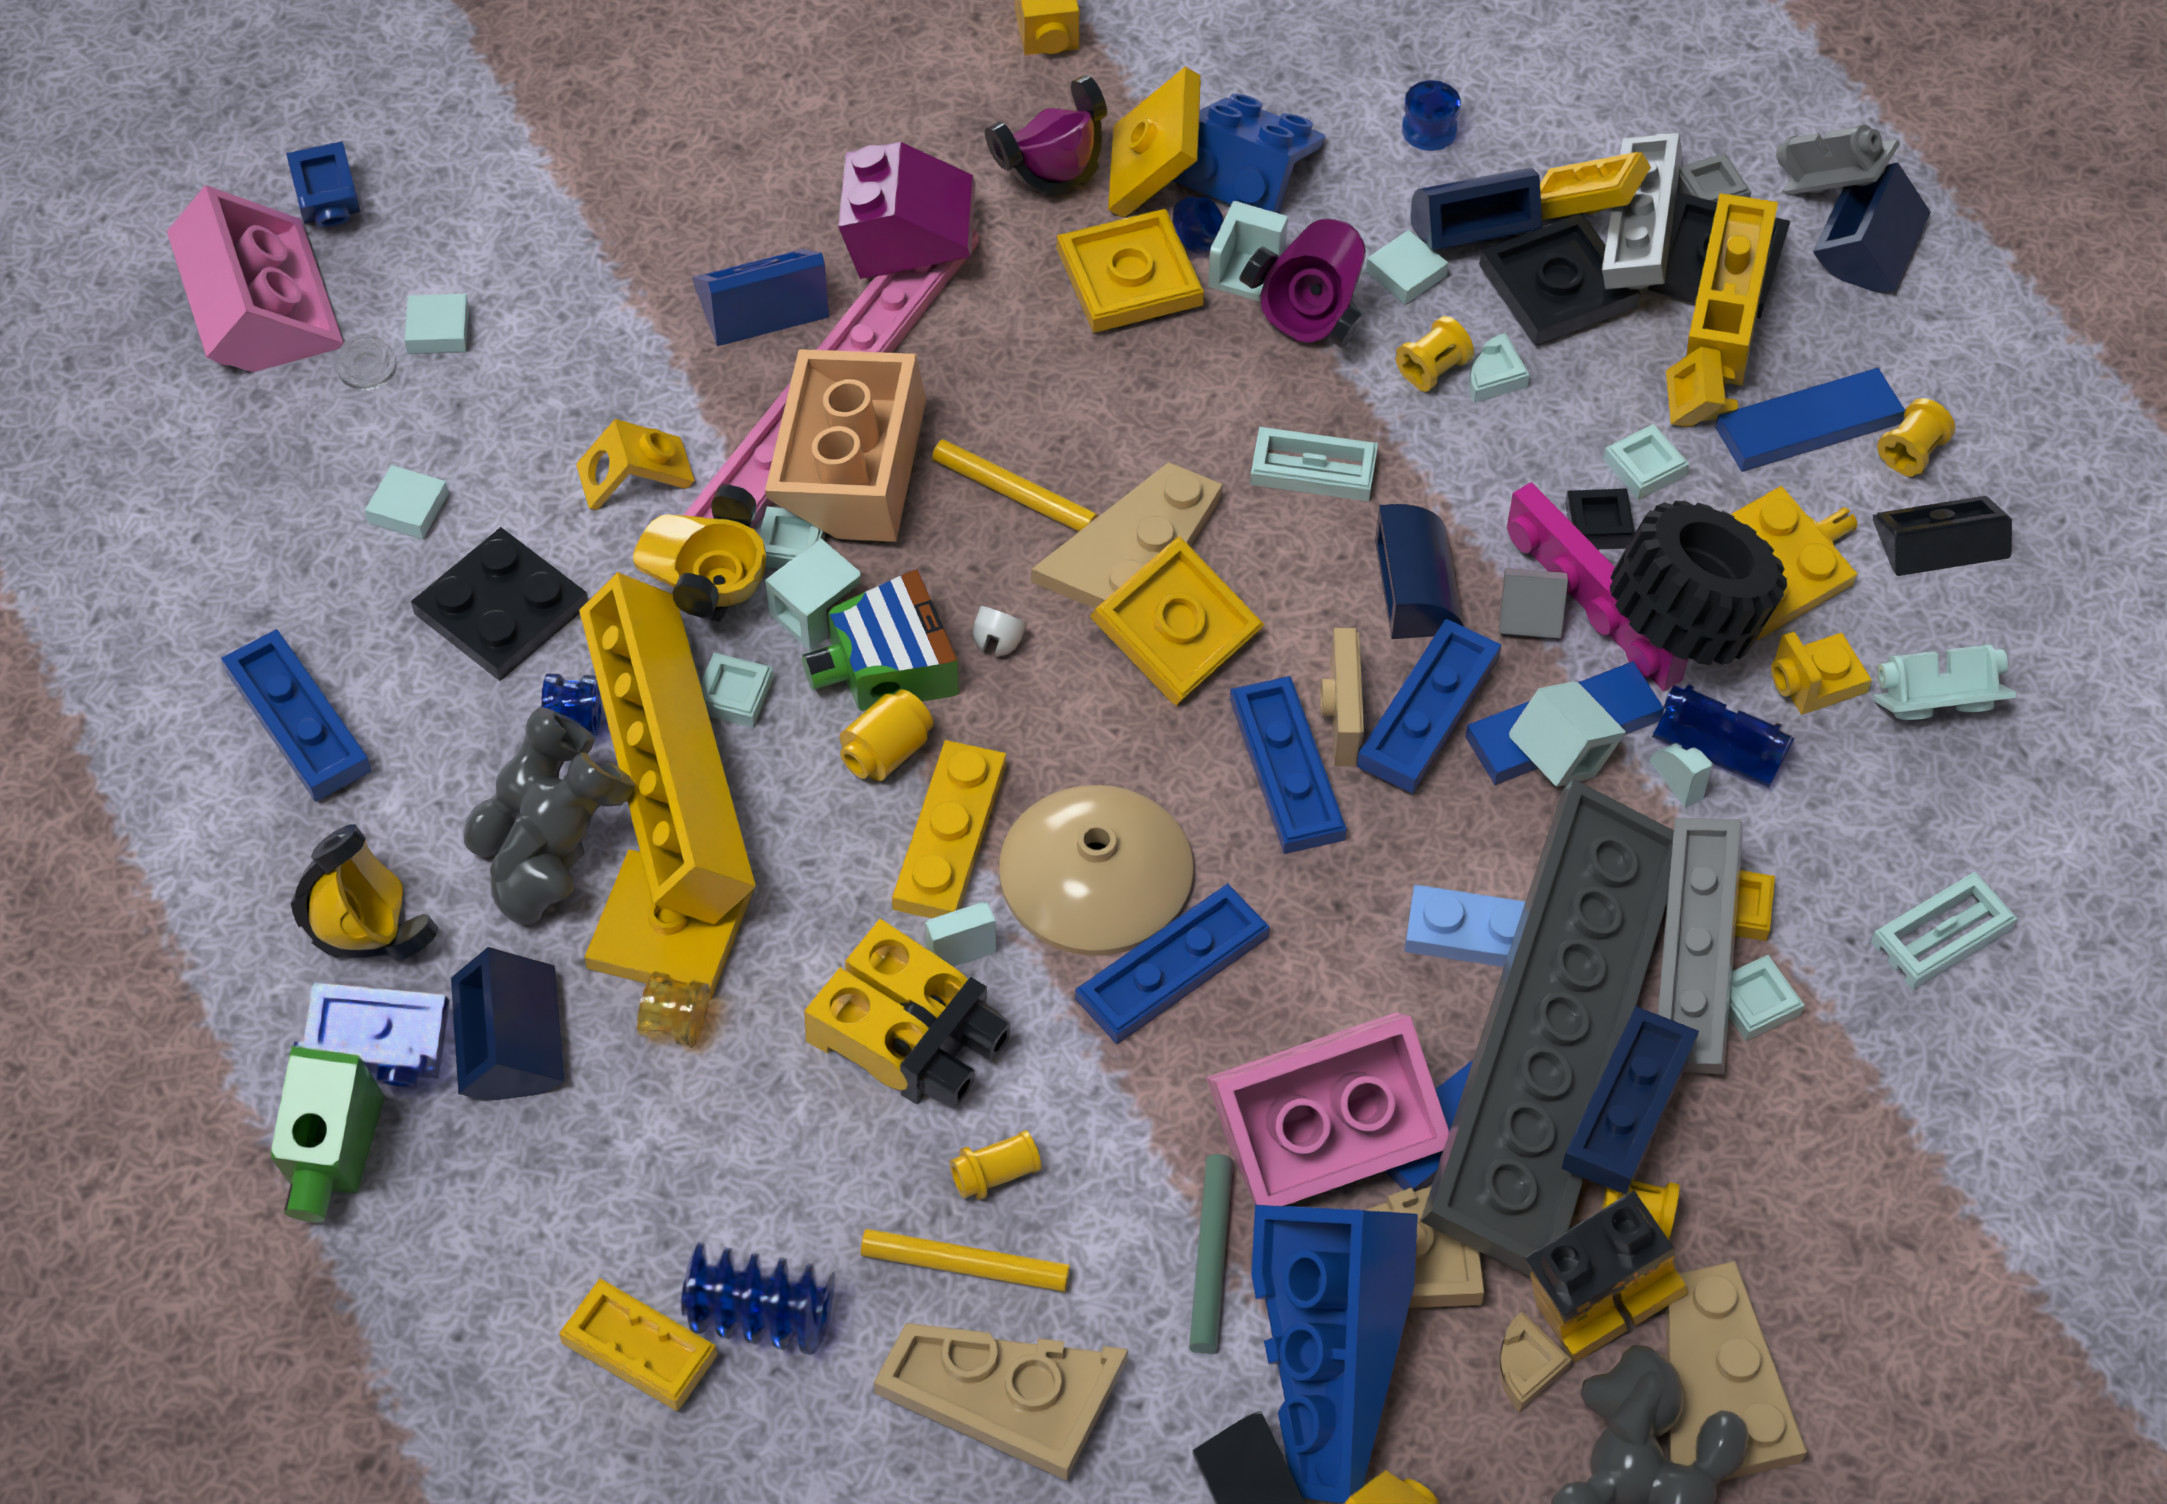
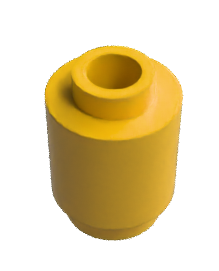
(885, 735)

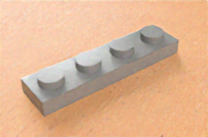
(1642, 230)
(1702, 934)

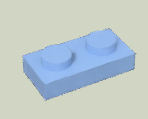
(1462, 925)

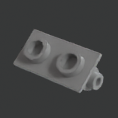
(1853, 158)

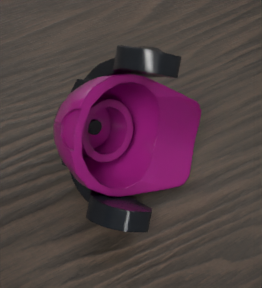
(1055, 144)
(1312, 282)

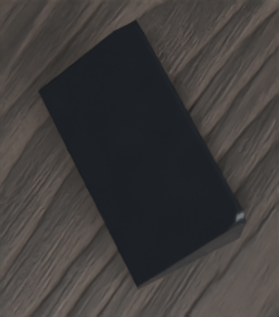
(1944, 535)
(1246, 1465)

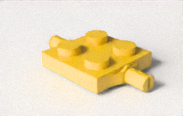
(1806, 550)

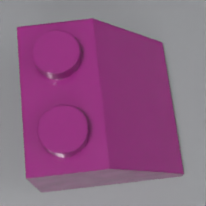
(904, 209)

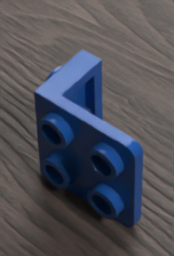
(1248, 152)

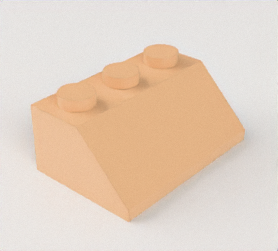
(848, 441)

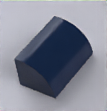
(1477, 208)
(1873, 231)
(1415, 571)
(506, 1027)

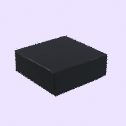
(1602, 516)

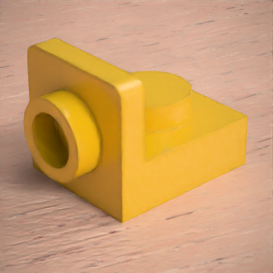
(1818, 672)

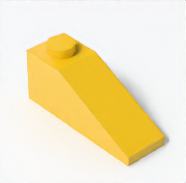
(1733, 280)

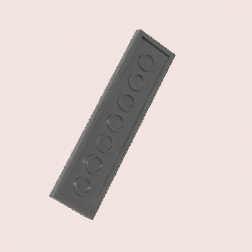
(1552, 1027)

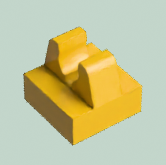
(1697, 388)

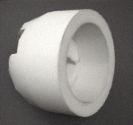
(998, 626)

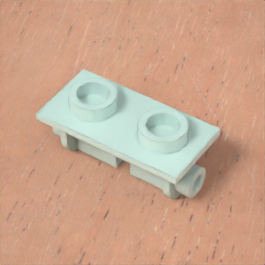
(1918, 687)

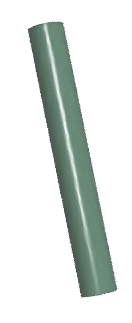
(1211, 1254)

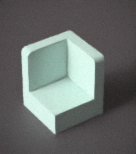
(1238, 239)
(808, 587)
(1566, 733)

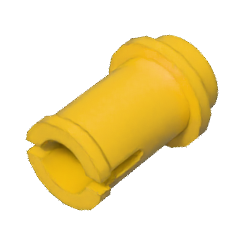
(994, 1164)

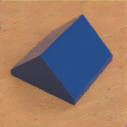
(764, 295)

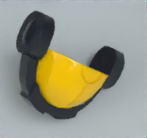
(706, 559)
(355, 902)

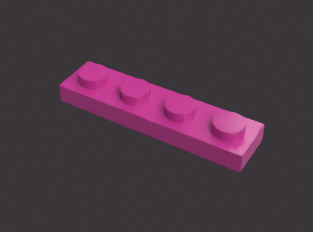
(1560, 547)

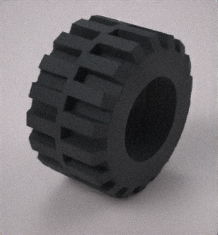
(1697, 582)

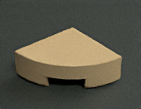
(1529, 1361)

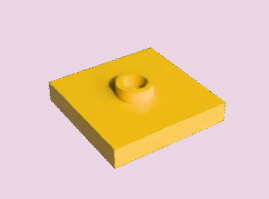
(1155, 142)
(1129, 270)
(1177, 620)
(645, 938)

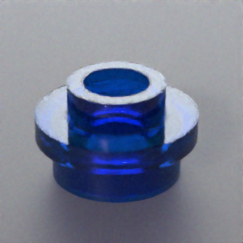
(1197, 223)

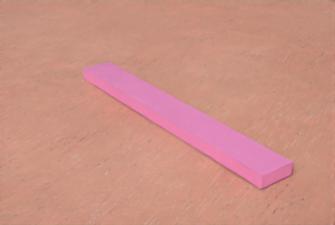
(872, 324)

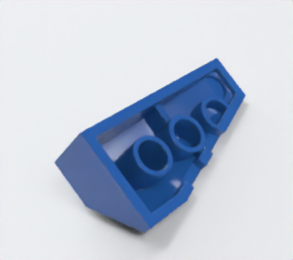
(1336, 1317)

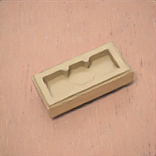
(1343, 696)

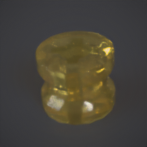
(673, 1009)

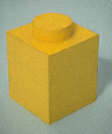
(1048, 25)

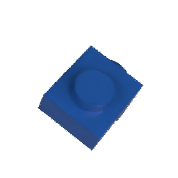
(323, 184)

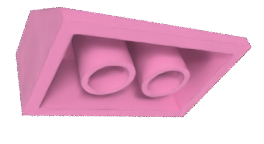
(251, 282)
(1330, 1111)

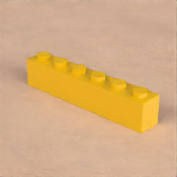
(668, 749)

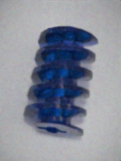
(756, 1300)

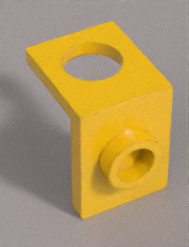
(635, 452)

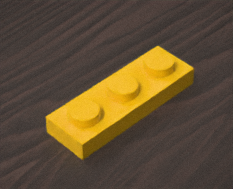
(949, 830)

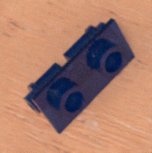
(1725, 737)

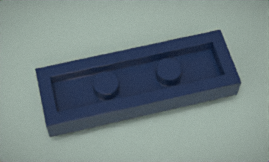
(1630, 1100)

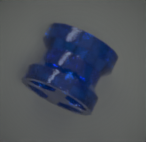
(1431, 115)
(574, 698)

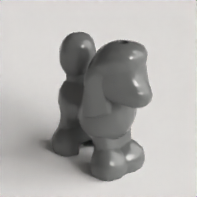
(553, 819)
(1627, 1465)

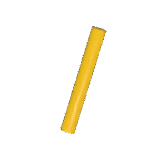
(1012, 486)
(965, 1260)

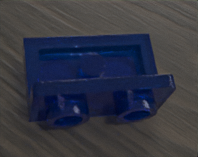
(391, 1030)

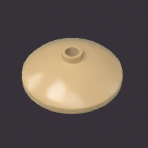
(1092, 897)

